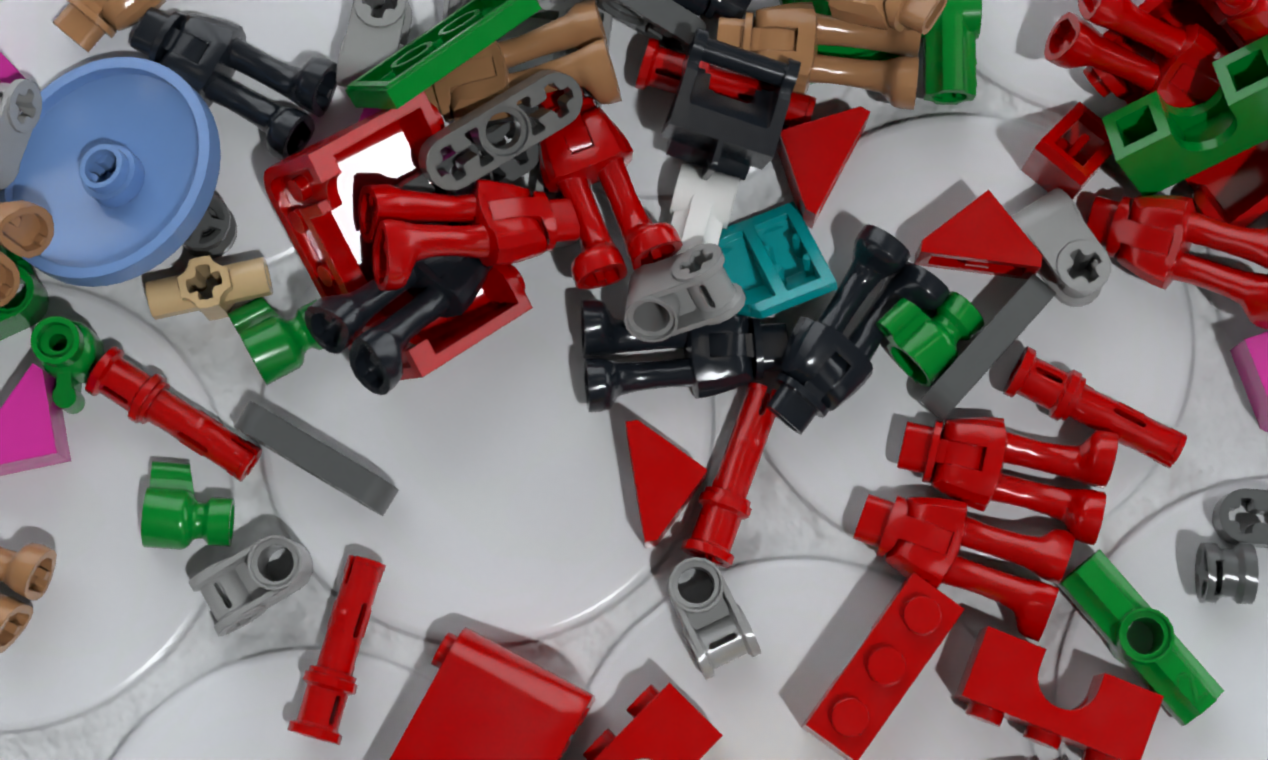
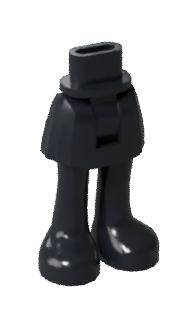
(209, 53)
(440, 289)
(714, 361)
(823, 364)

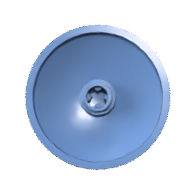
(120, 166)

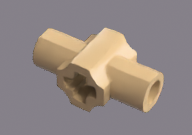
(181, 292)

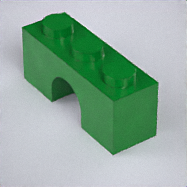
(1169, 143)

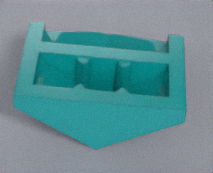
(775, 261)

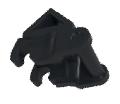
(721, 130)

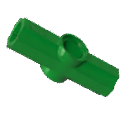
(951, 54)
(1169, 666)

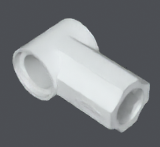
(702, 206)

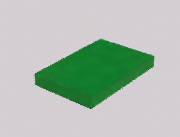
(438, 52)

